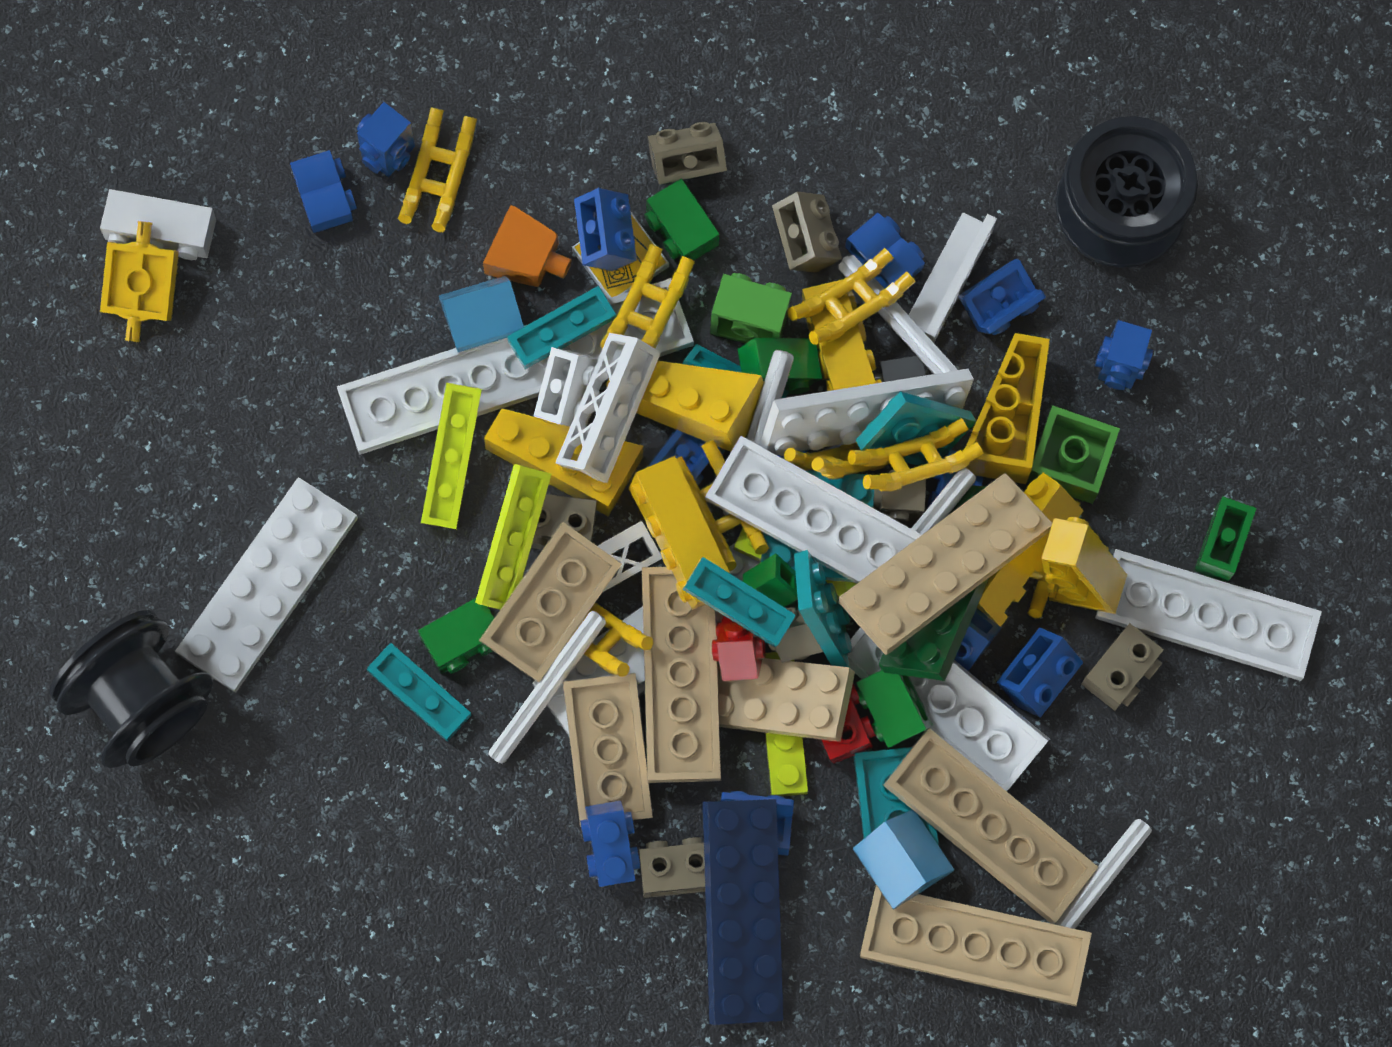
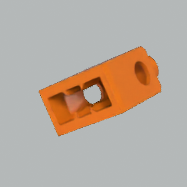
(524, 250)

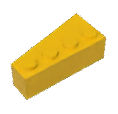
(843, 359)
(702, 401)
(1011, 412)
(537, 444)
(675, 522)
(1081, 567)
(1008, 582)

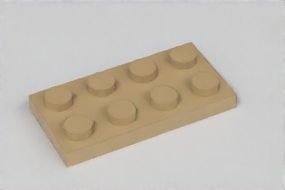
(550, 602)
(788, 700)
(607, 744)

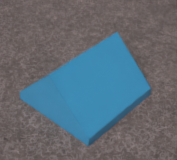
(481, 313)
(902, 858)

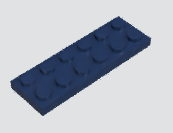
(742, 911)

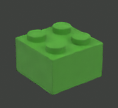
(749, 309)
(1074, 452)

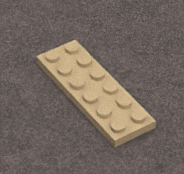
(945, 563)
(679, 684)
(990, 826)
(978, 946)

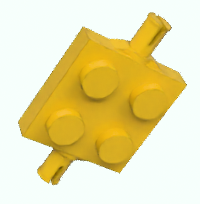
(139, 281)

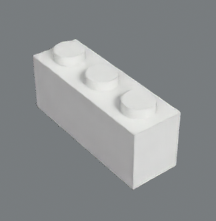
(174, 226)

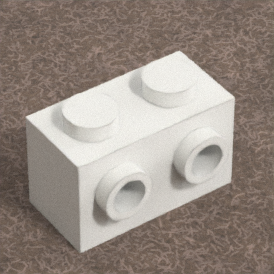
(564, 386)

